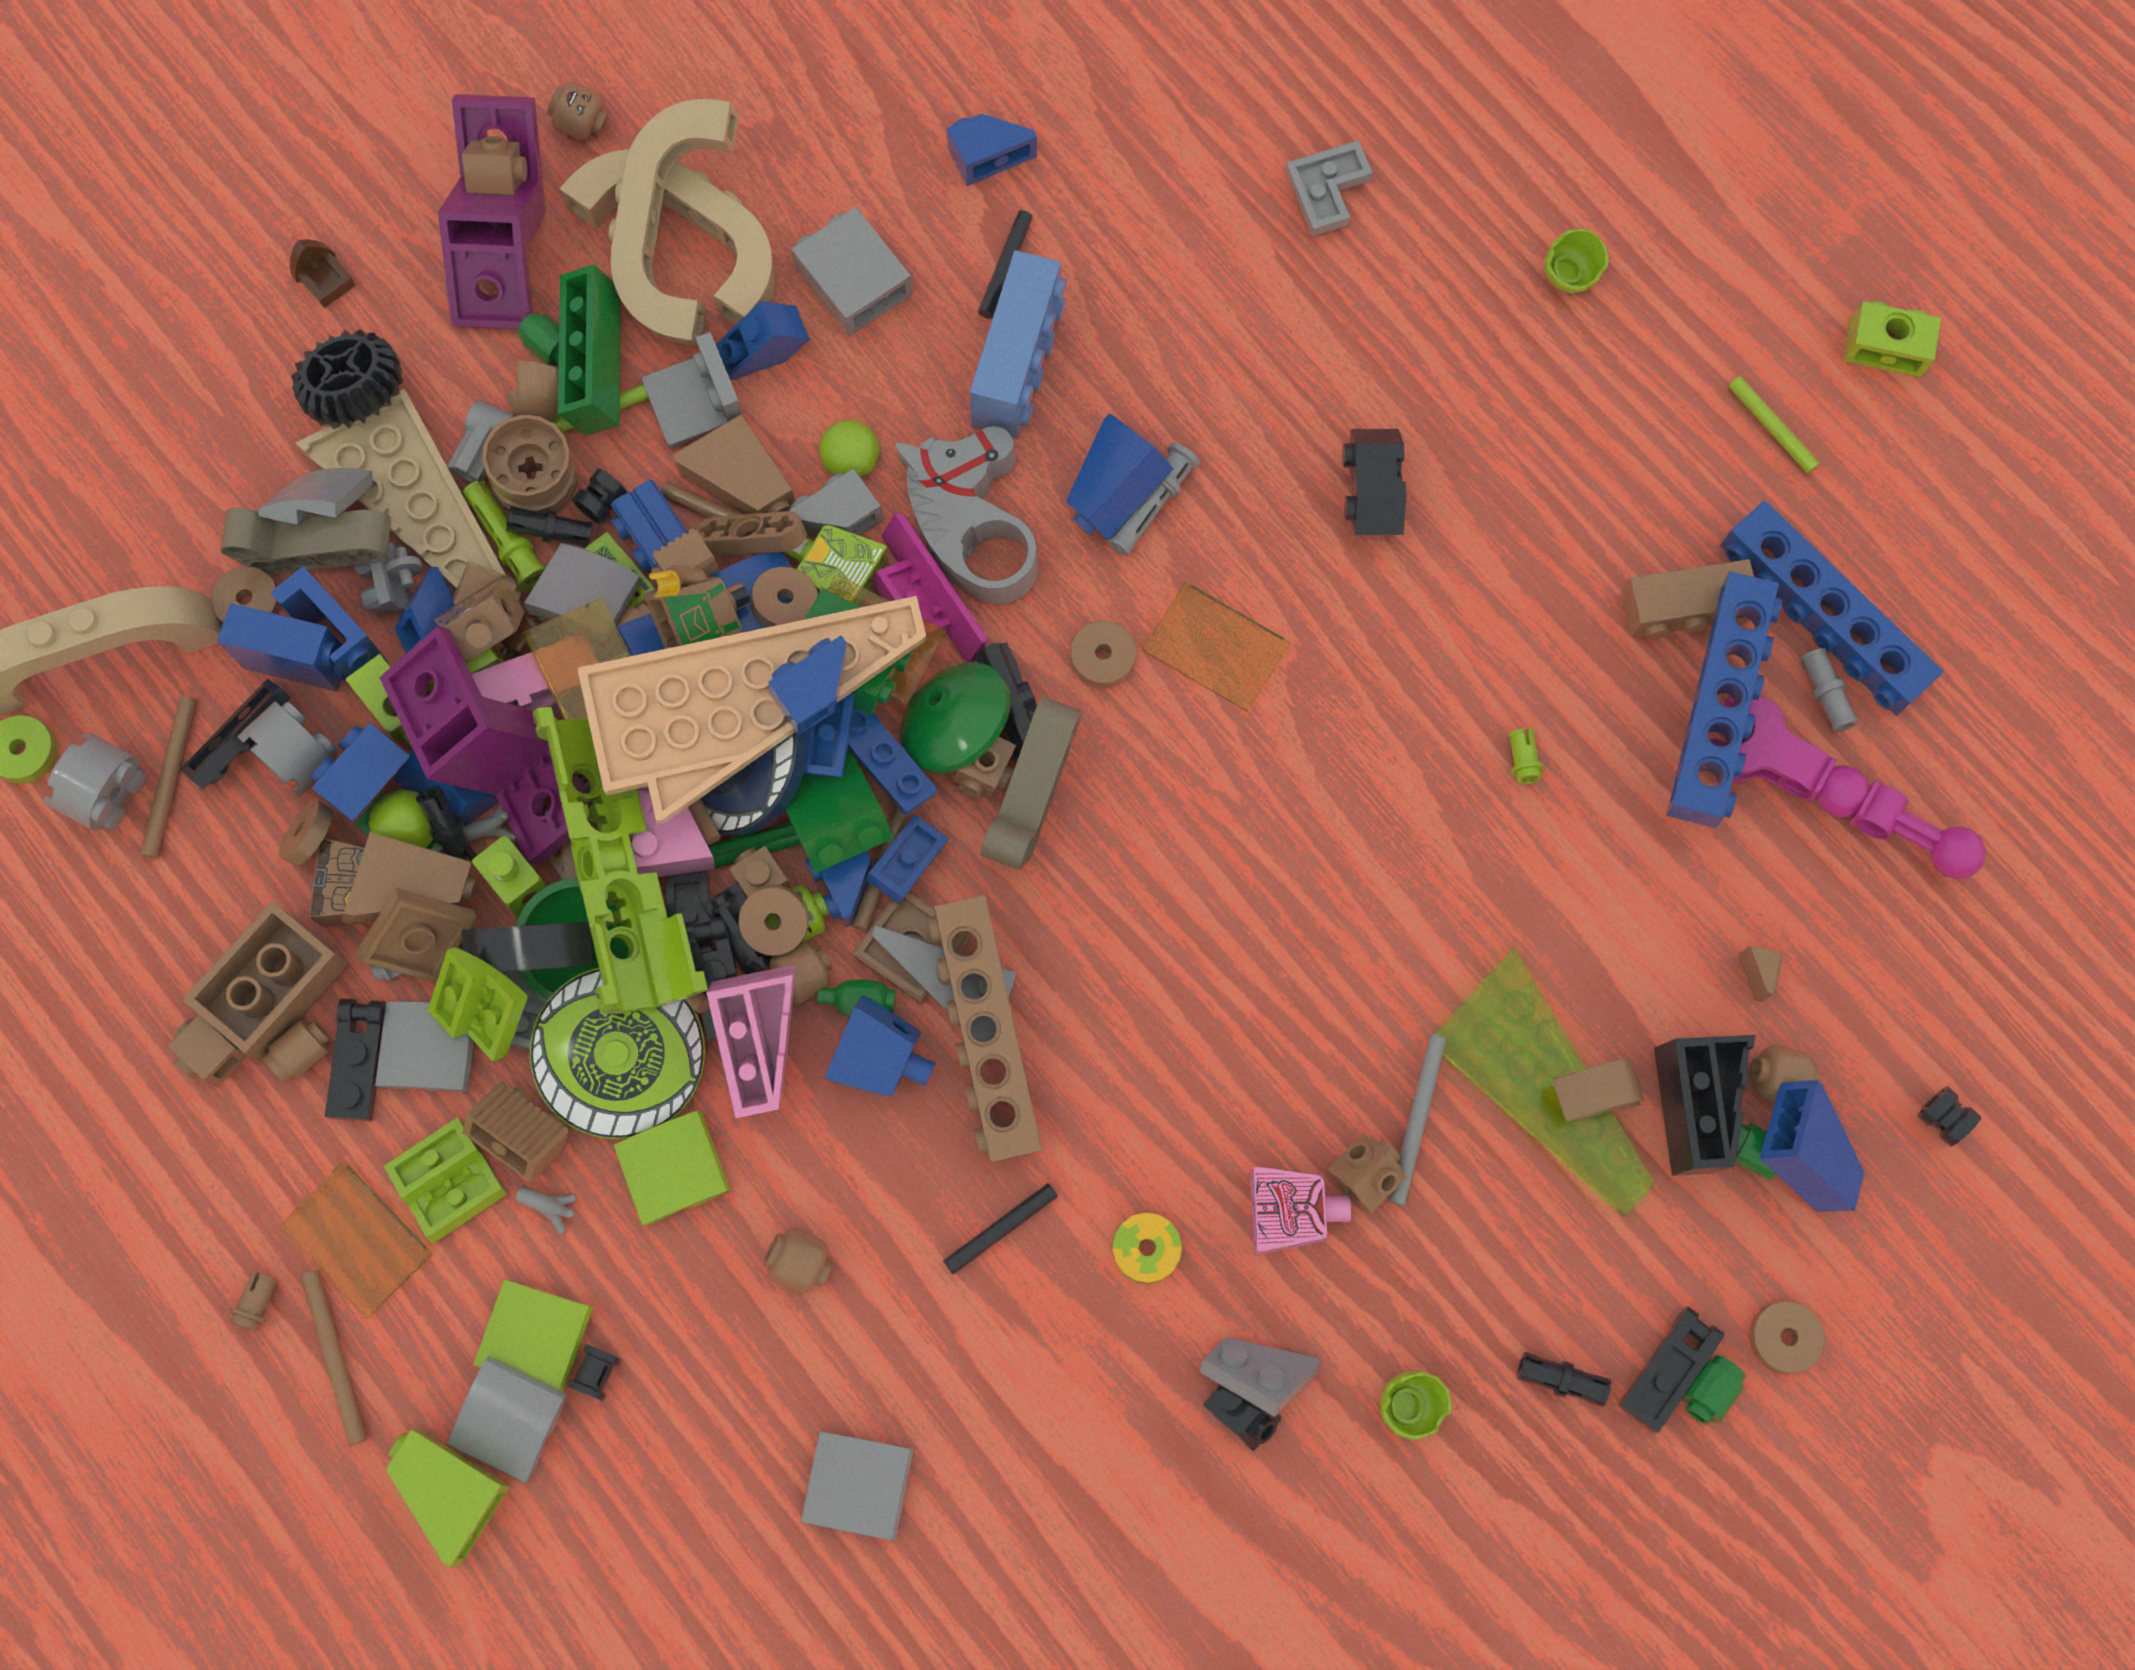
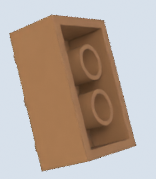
(265, 981)

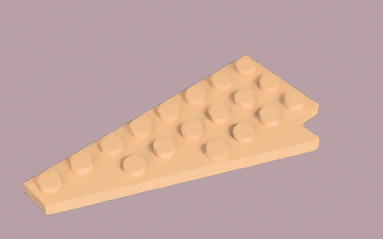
(705, 707)

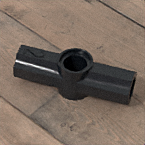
(1022, 698)

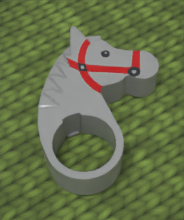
(947, 499)

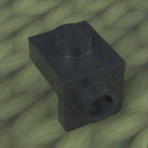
(1242, 1417)

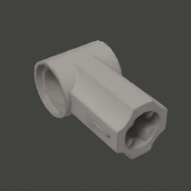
(479, 423)

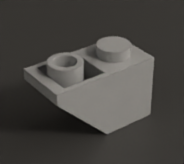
(842, 504)

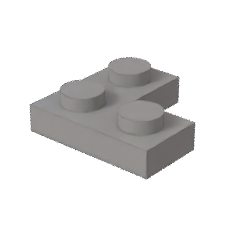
(1318, 182)

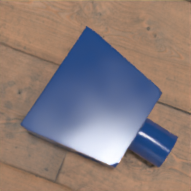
(878, 1051)

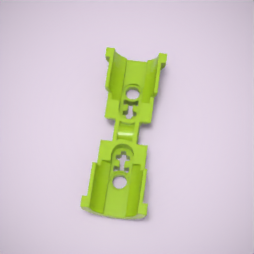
(659, 954)

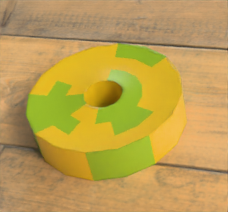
(1154, 1229)

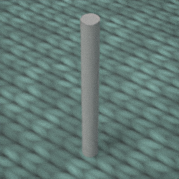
(1419, 1115)

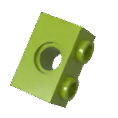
(1873, 347)

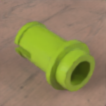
(1525, 757)

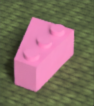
(517, 684)
(671, 846)
(753, 1035)

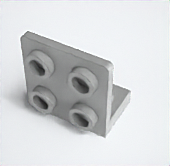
(693, 395)

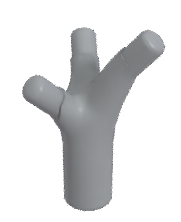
(489, 827)
(548, 1205)

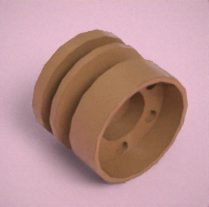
(526, 446)

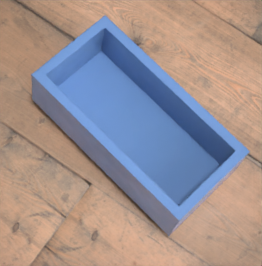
(1017, 343)

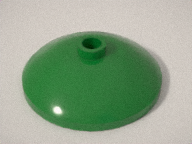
(955, 717)
(561, 904)

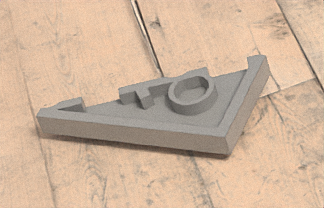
(921, 963)

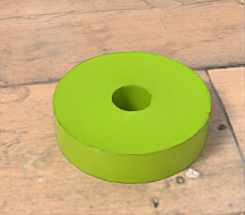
(38, 754)

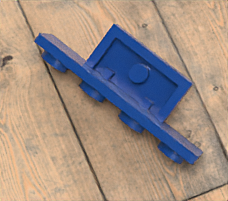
(888, 762)

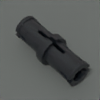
(548, 526)
(445, 825)
(1564, 1379)

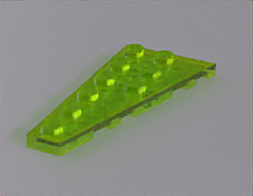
(1512, 1052)

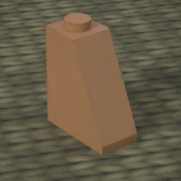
(735, 470)
(401, 865)

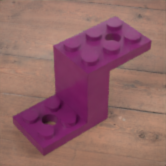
(490, 232)
(478, 741)

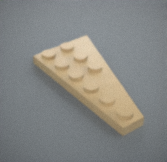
(408, 486)

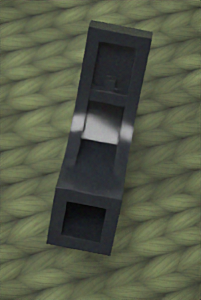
(531, 946)

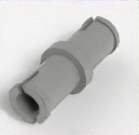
(1829, 690)

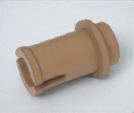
(253, 1301)

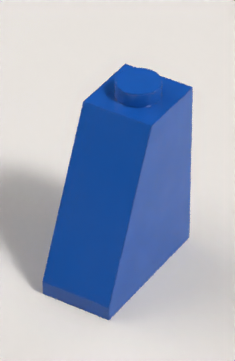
(1115, 478)
(1811, 1148)

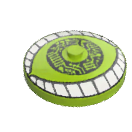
(614, 1069)

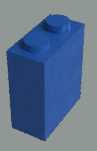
(281, 646)

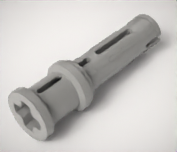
(1129, 533)

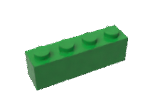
(589, 351)

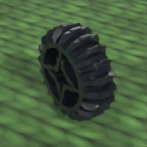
(347, 379)

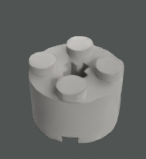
(287, 745)
(94, 783)

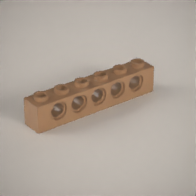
(1021, 1133)

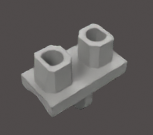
(390, 579)

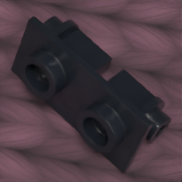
(729, 904)

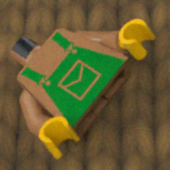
(694, 606)

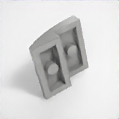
(318, 492)
(578, 578)
(420, 1052)
(507, 1419)
(857, 1486)

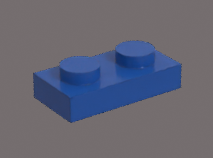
(906, 859)

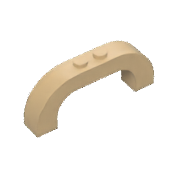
(691, 194)
(639, 198)
(99, 626)

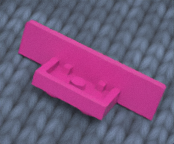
(921, 576)

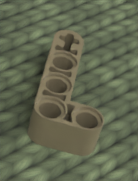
(313, 543)
(1033, 784)

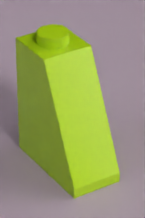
(444, 1492)

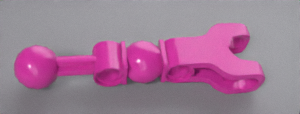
(1845, 792)

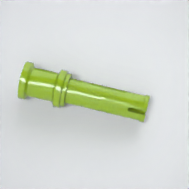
(514, 549)

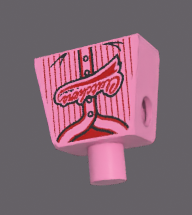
(1292, 1209)

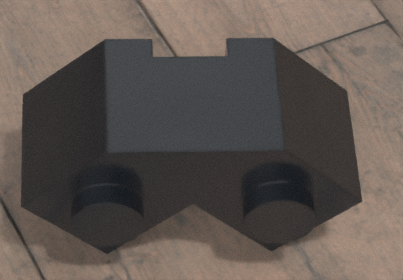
(1377, 486)

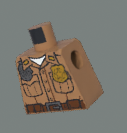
(481, 619)
(333, 881)

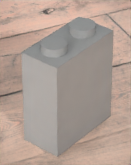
(852, 271)

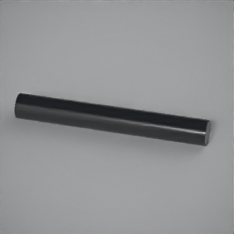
(997, 280)
(1000, 1228)

